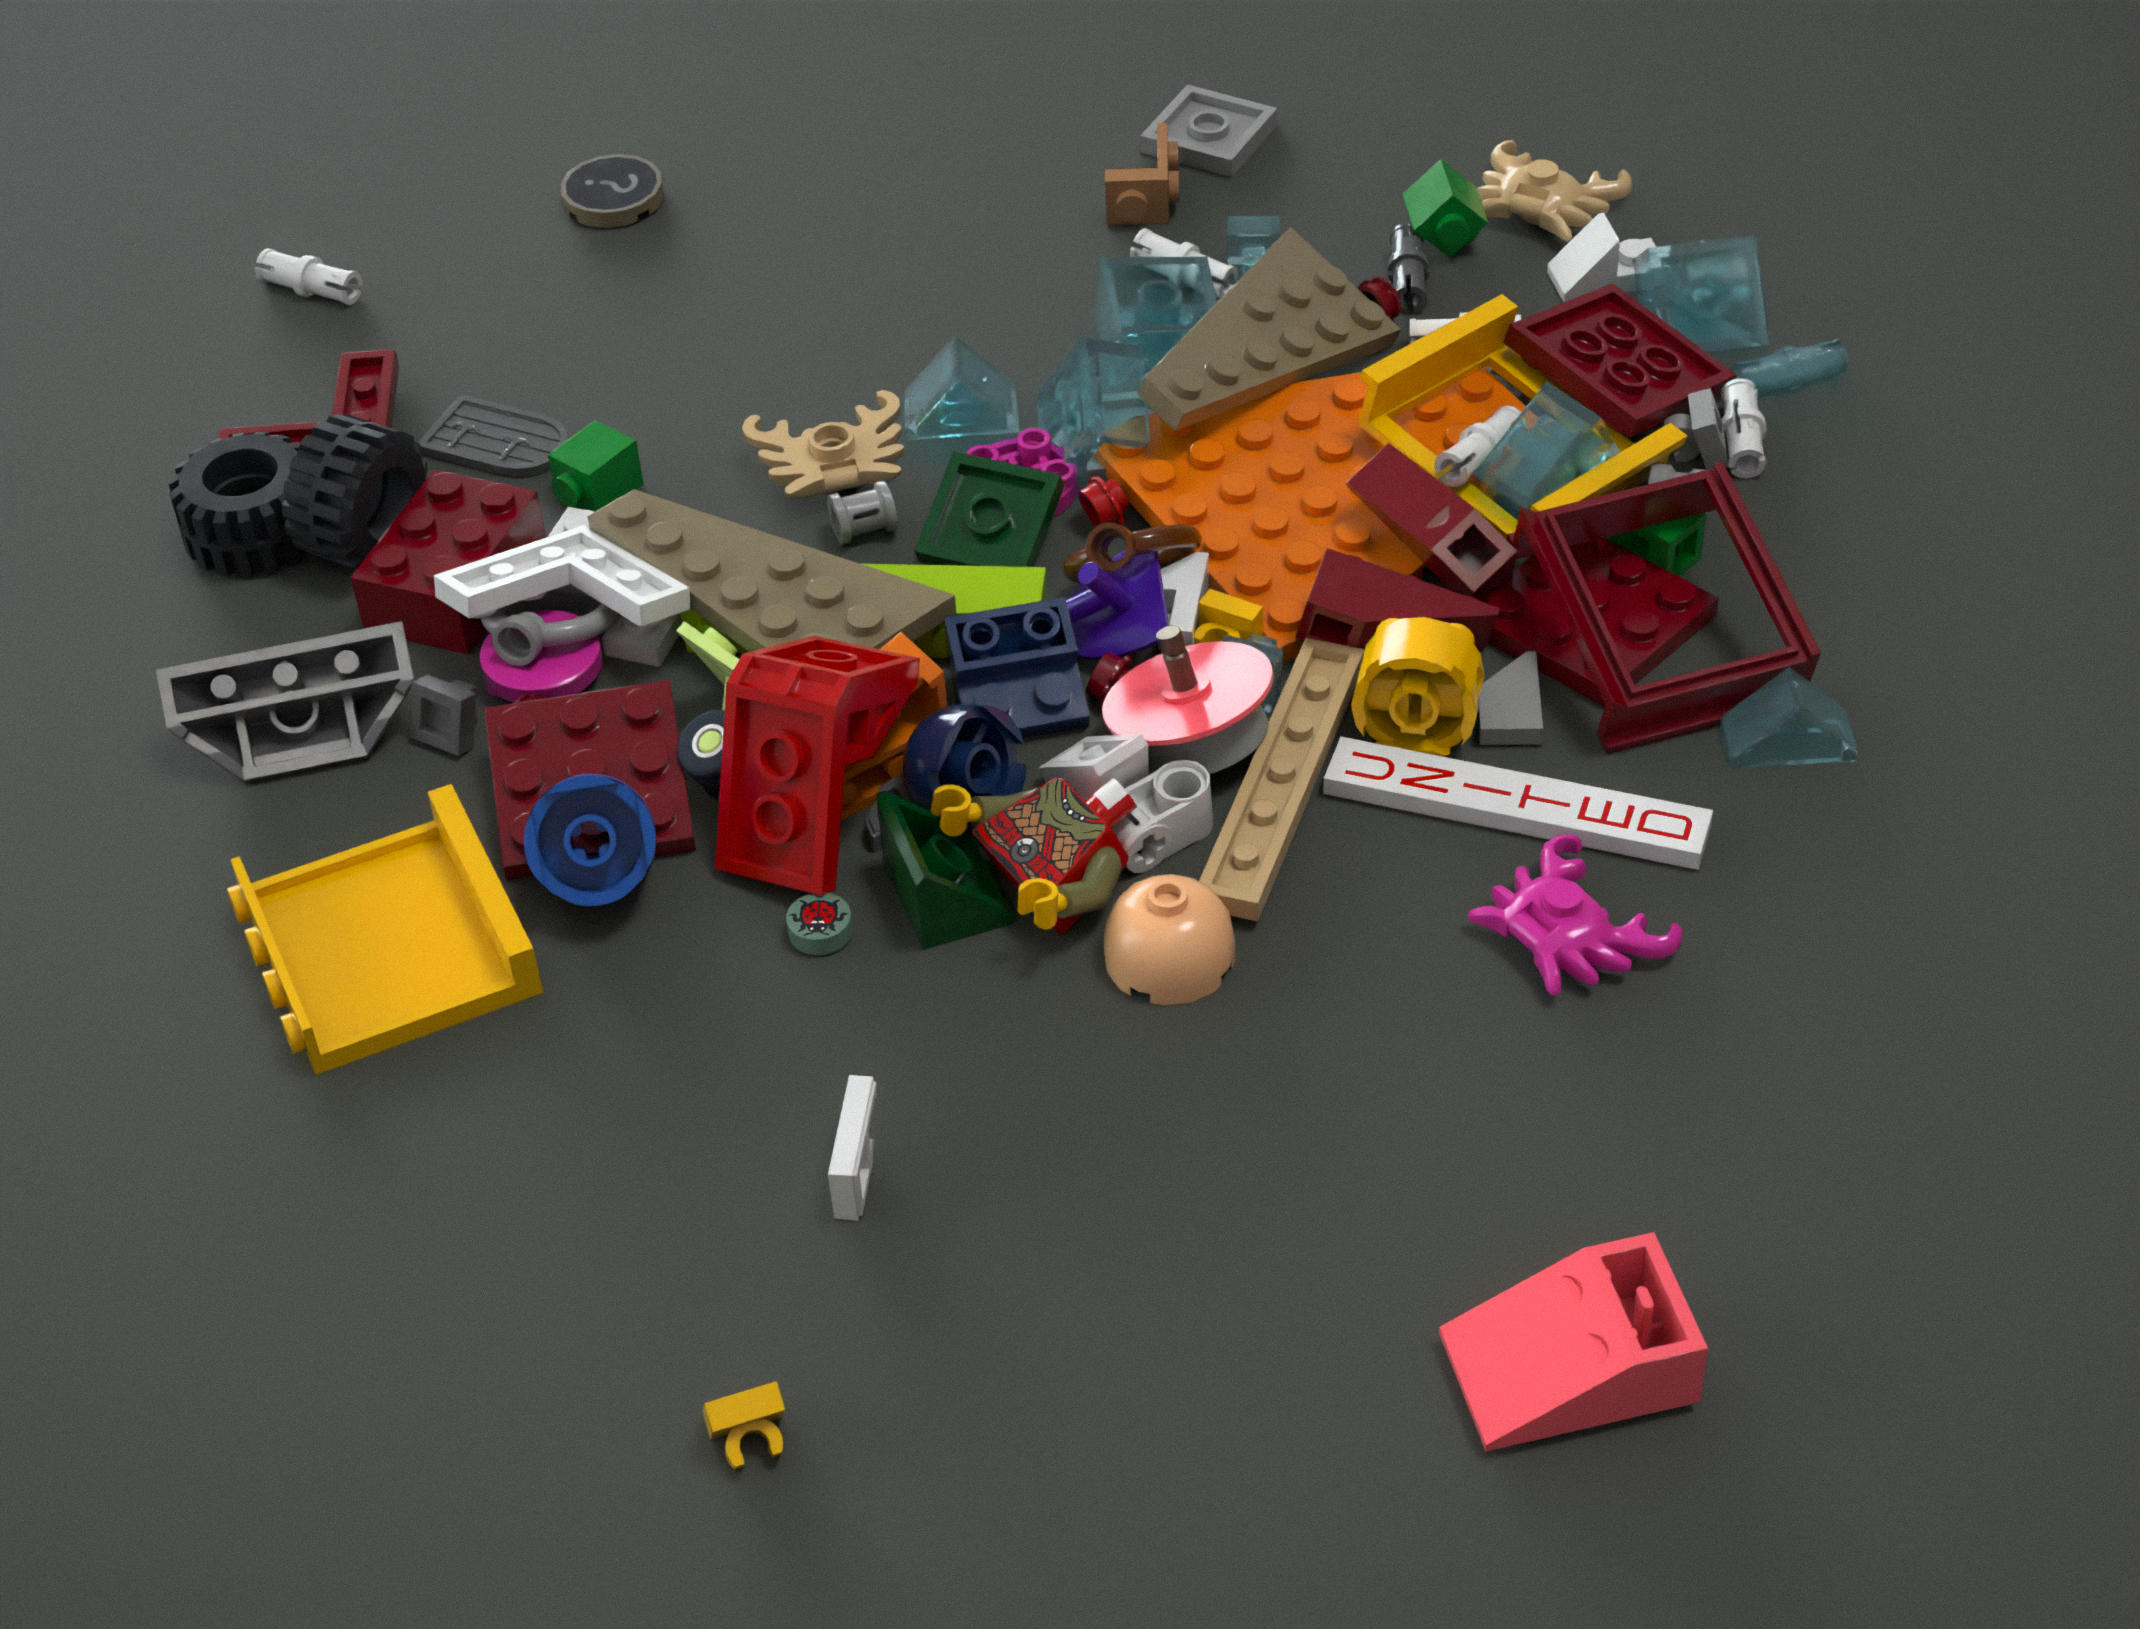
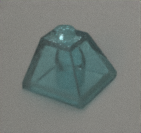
(1707, 291)

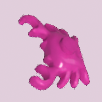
(1566, 924)

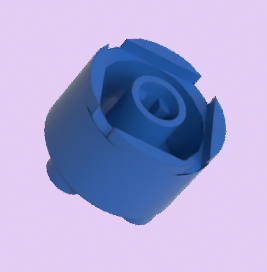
(567, 868)

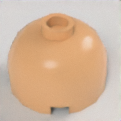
(1169, 940)

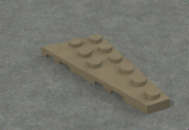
(1271, 329)
(766, 586)

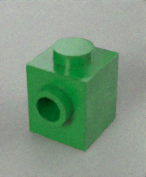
(1445, 208)
(595, 467)

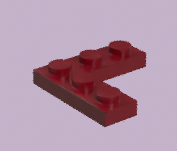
(363, 390)

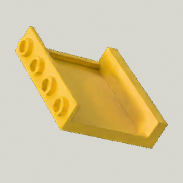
(387, 939)

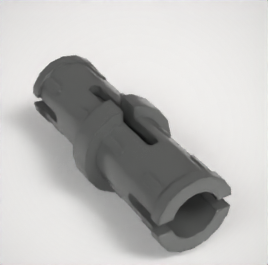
(1408, 268)

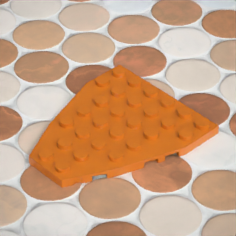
(1274, 490)

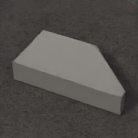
(1512, 705)

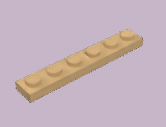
(1282, 777)

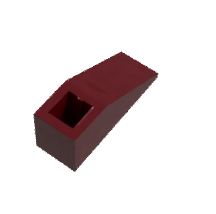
(1434, 523)
(1356, 596)

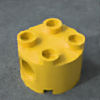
(1419, 685)

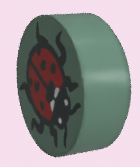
(819, 924)

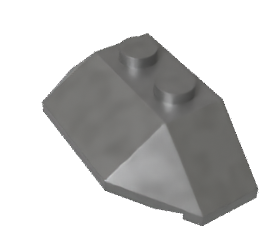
(290, 702)

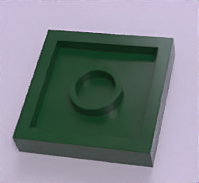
(989, 514)

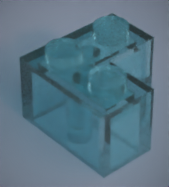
(1544, 450)

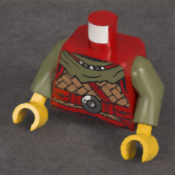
(1046, 844)

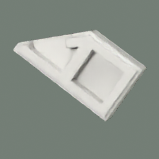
(853, 1150)

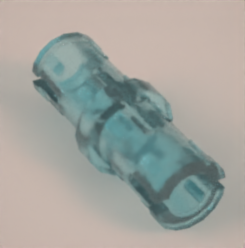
(1793, 365)

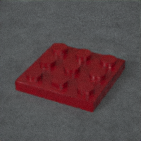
(1617, 358)
(1640, 602)
(604, 732)

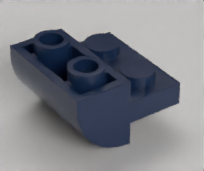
(1019, 663)

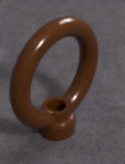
(1170, 541)

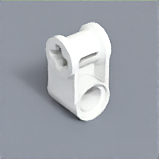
(1169, 814)

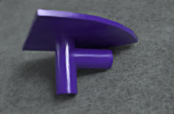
(1118, 609)

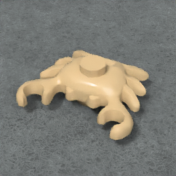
(1545, 193)
(833, 453)

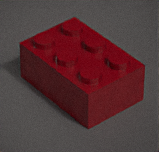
(440, 529)

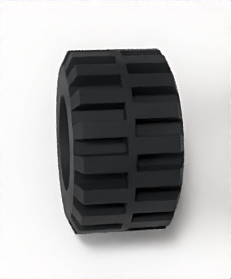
(349, 487)
(232, 504)

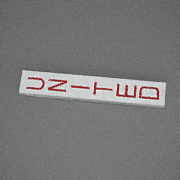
(1518, 802)

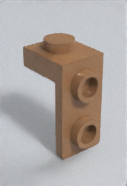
(1144, 193)

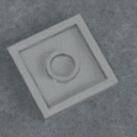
(1212, 129)

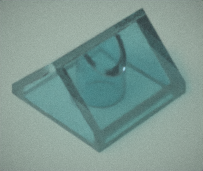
(959, 397)

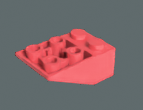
(1579, 1346)

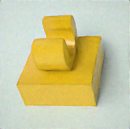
(1227, 615)
(746, 1414)

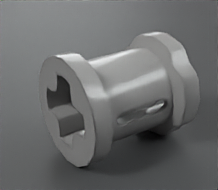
(882, 514)

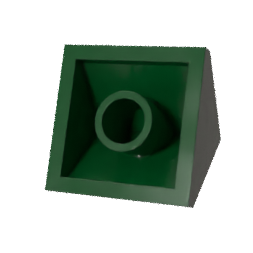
(940, 878)

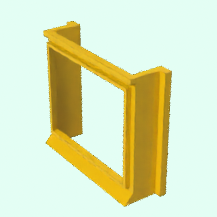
(1454, 354)

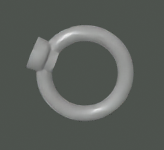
(521, 649)

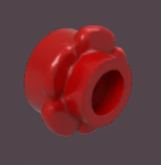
(1103, 501)

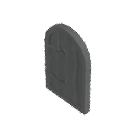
(494, 438)

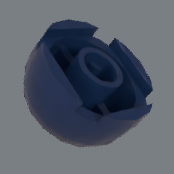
(963, 748)

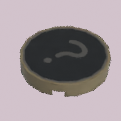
(612, 190)

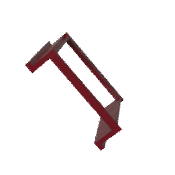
(1685, 701)

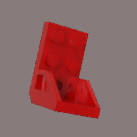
(786, 739)

